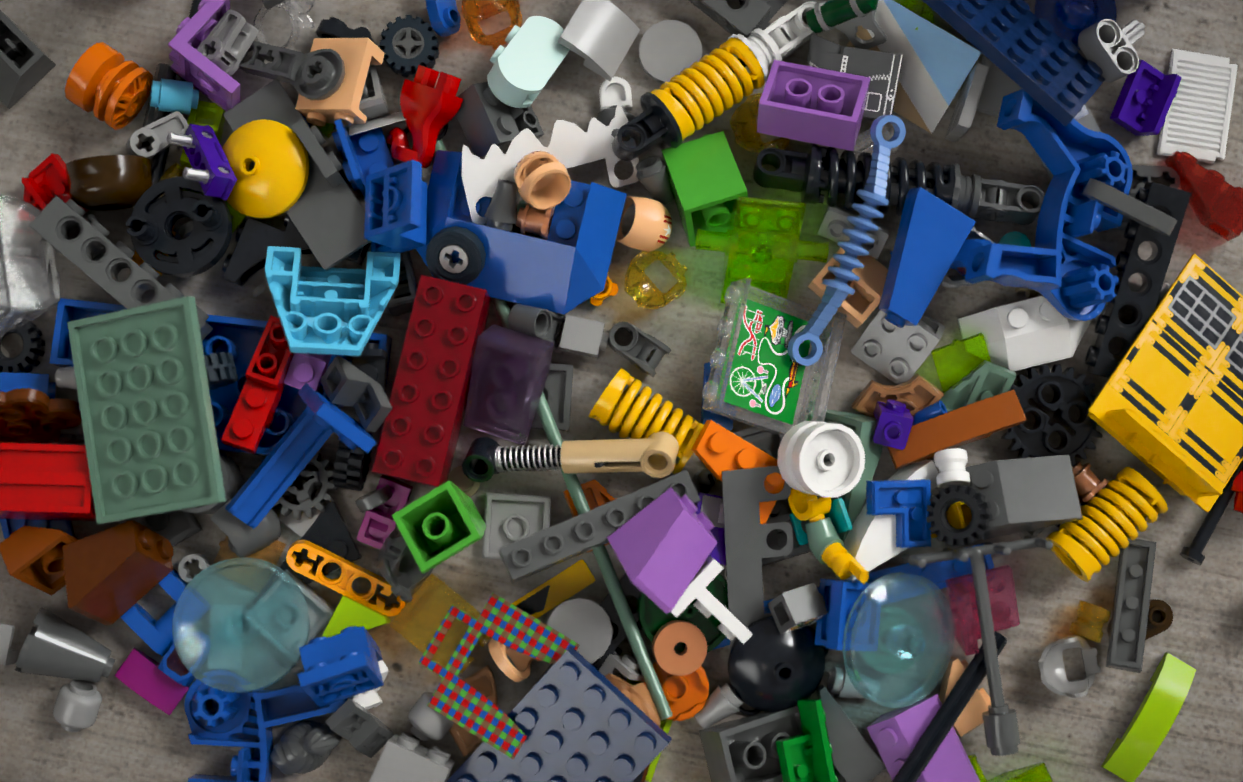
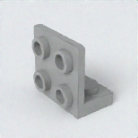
(897, 350)

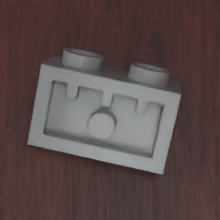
(836, 220)

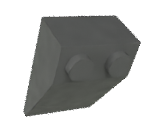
(1027, 493)
(747, 746)

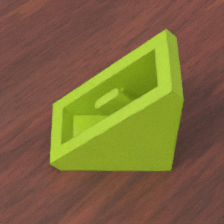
(353, 613)

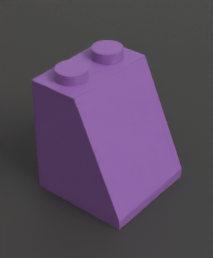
(664, 547)

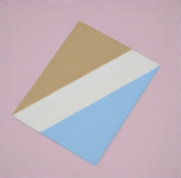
(931, 64)

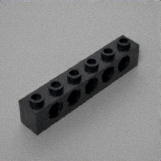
(1152, 271)

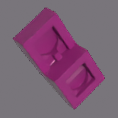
(379, 521)
(144, 678)

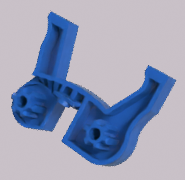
(1060, 266)
(246, 722)

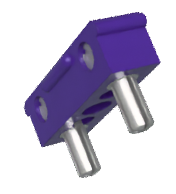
(207, 160)

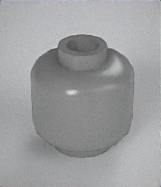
(77, 705)
(426, 721)

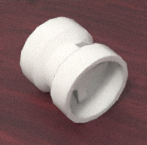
(951, 467)

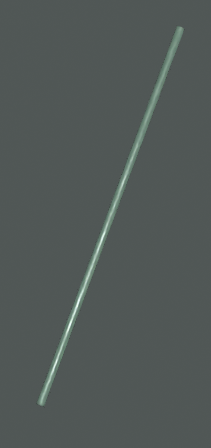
(600, 552)

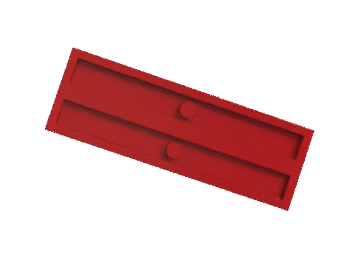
(45, 482)

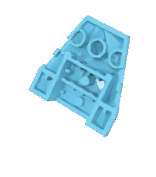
(332, 307)

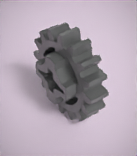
(305, 497)

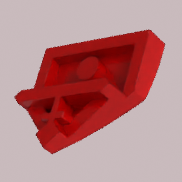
(46, 182)

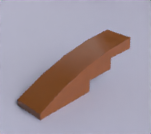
(959, 428)

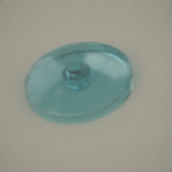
(240, 625)
(898, 640)

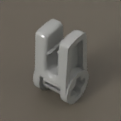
(229, 41)
(156, 135)

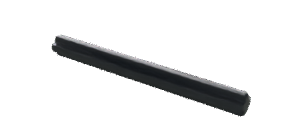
(946, 716)

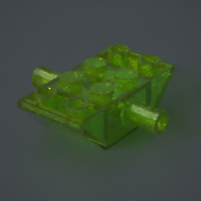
(762, 244)

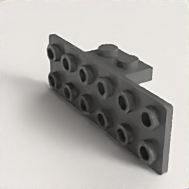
(327, 210)

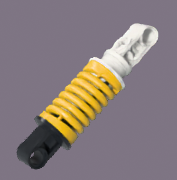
(712, 85)

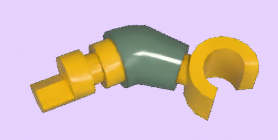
(822, 536)

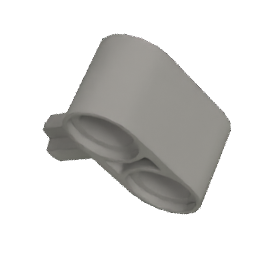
(1112, 47)

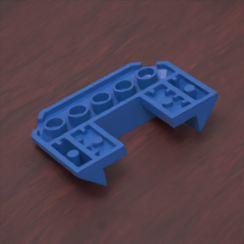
(528, 269)

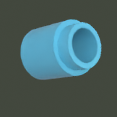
(173, 96)

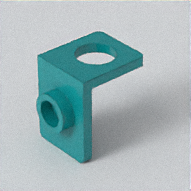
(838, 515)

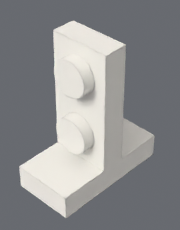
(708, 604)

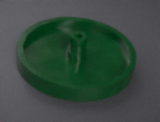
(653, 617)

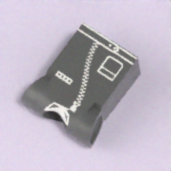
(880, 66)

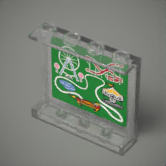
(751, 366)

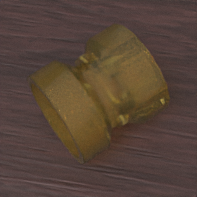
(1090, 621)

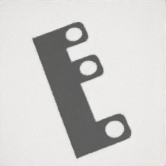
(747, 539)

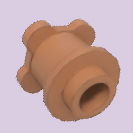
(535, 220)
(1087, 482)

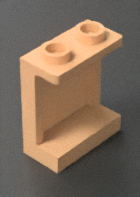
(344, 103)

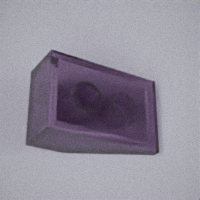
(507, 383)

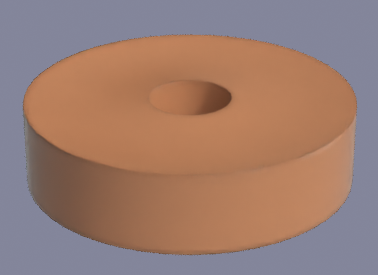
(686, 661)

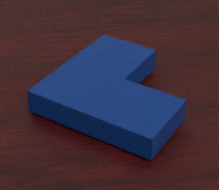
(909, 502)

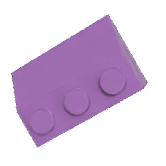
(812, 105)
(901, 729)

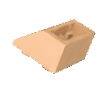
(867, 290)

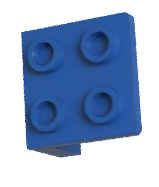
(362, 153)

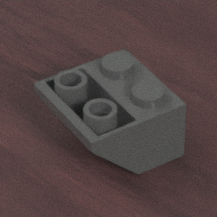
(20, 62)
(491, 121)

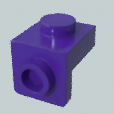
(893, 424)

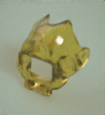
(745, 127)
(643, 289)

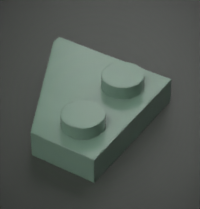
(980, 383)

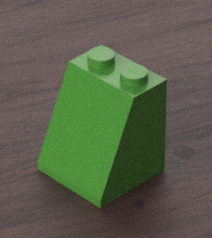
(704, 183)
(439, 525)

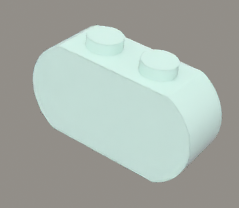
(526, 62)

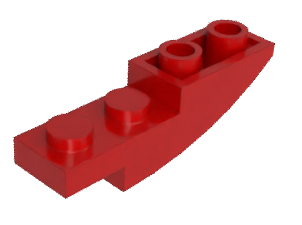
(261, 390)

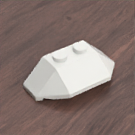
(1025, 333)

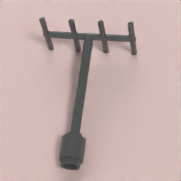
(999, 720)

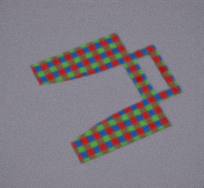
(464, 703)

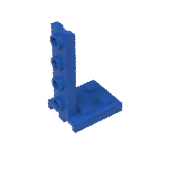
(294, 453)

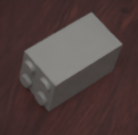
(410, 762)

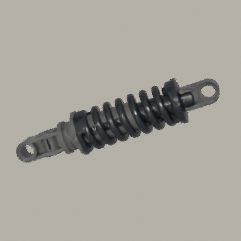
(826, 171)

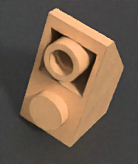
(972, 714)

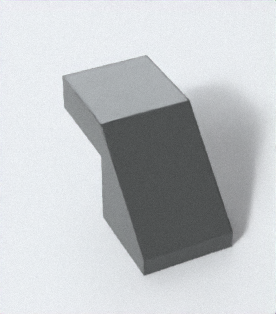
(354, 388)

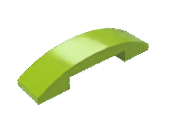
(1152, 720)

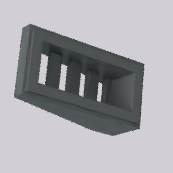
(403, 298)

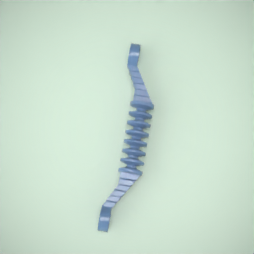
(838, 289)

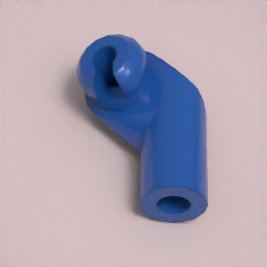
(929, 412)

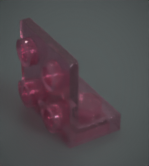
(964, 606)

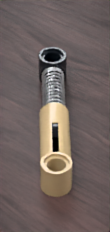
(579, 456)

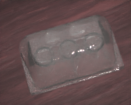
(26, 267)

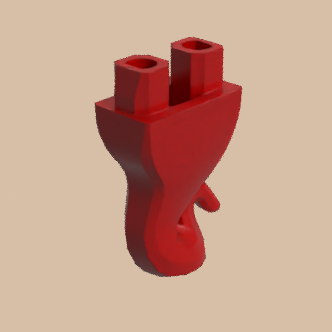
(425, 113)

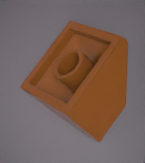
(36, 557)

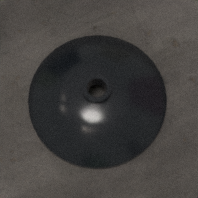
(757, 663)

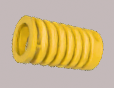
(639, 421)
(1109, 530)

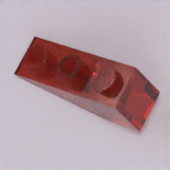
(1212, 199)

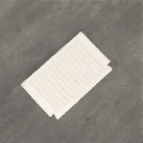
(1201, 108)

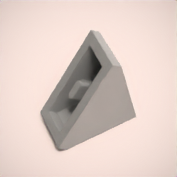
(373, 99)

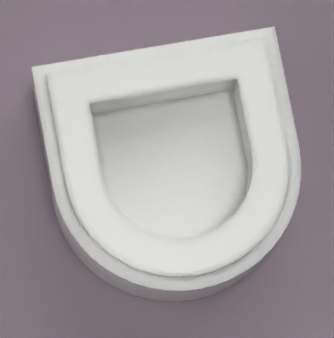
(614, 93)

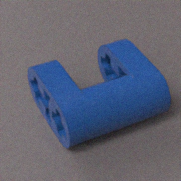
(157, 633)

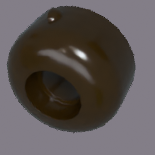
(108, 181)

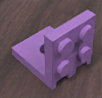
(196, 67)

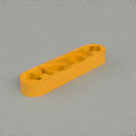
(343, 583)

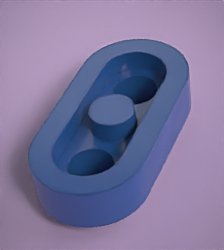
(443, 16)

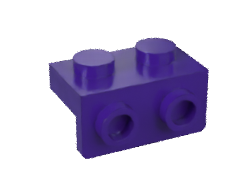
(1145, 100)

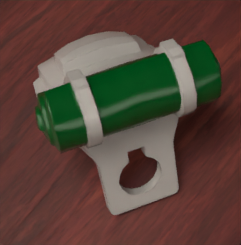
(846, 17)

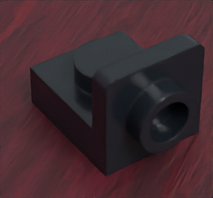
(373, 363)

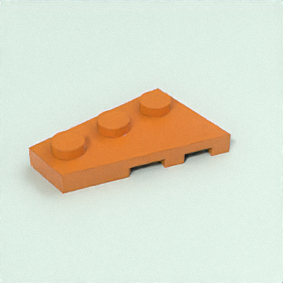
(726, 451)

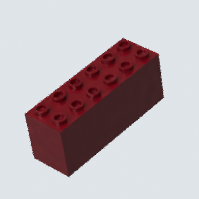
(432, 382)

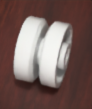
(821, 458)

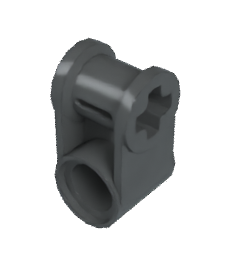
(536, 322)
(639, 348)

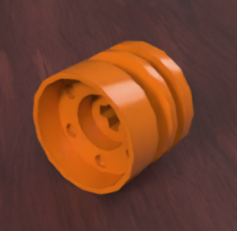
(108, 85)

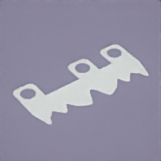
(568, 145)

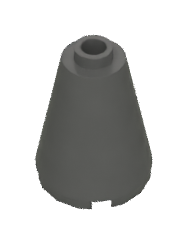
(62, 651)

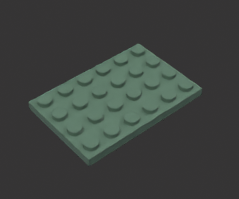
(146, 410)

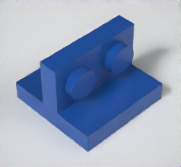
(839, 600)

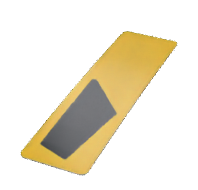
(556, 590)

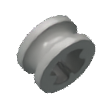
(184, 572)

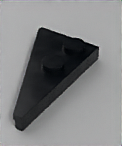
(331, 534)

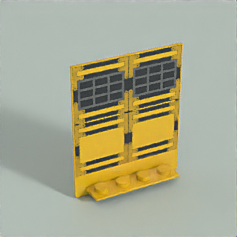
(1182, 387)

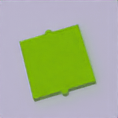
(958, 359)

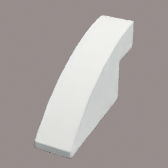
(874, 536)

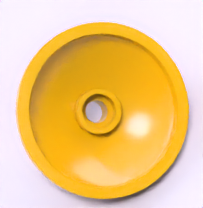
(278, 171)

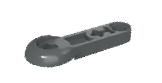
(298, 69)

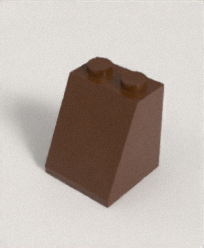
(114, 570)

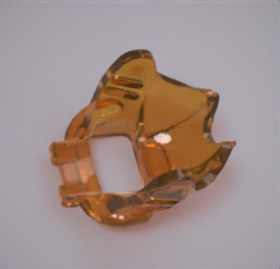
(478, 10)

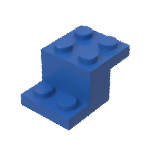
(396, 208)
(340, 666)

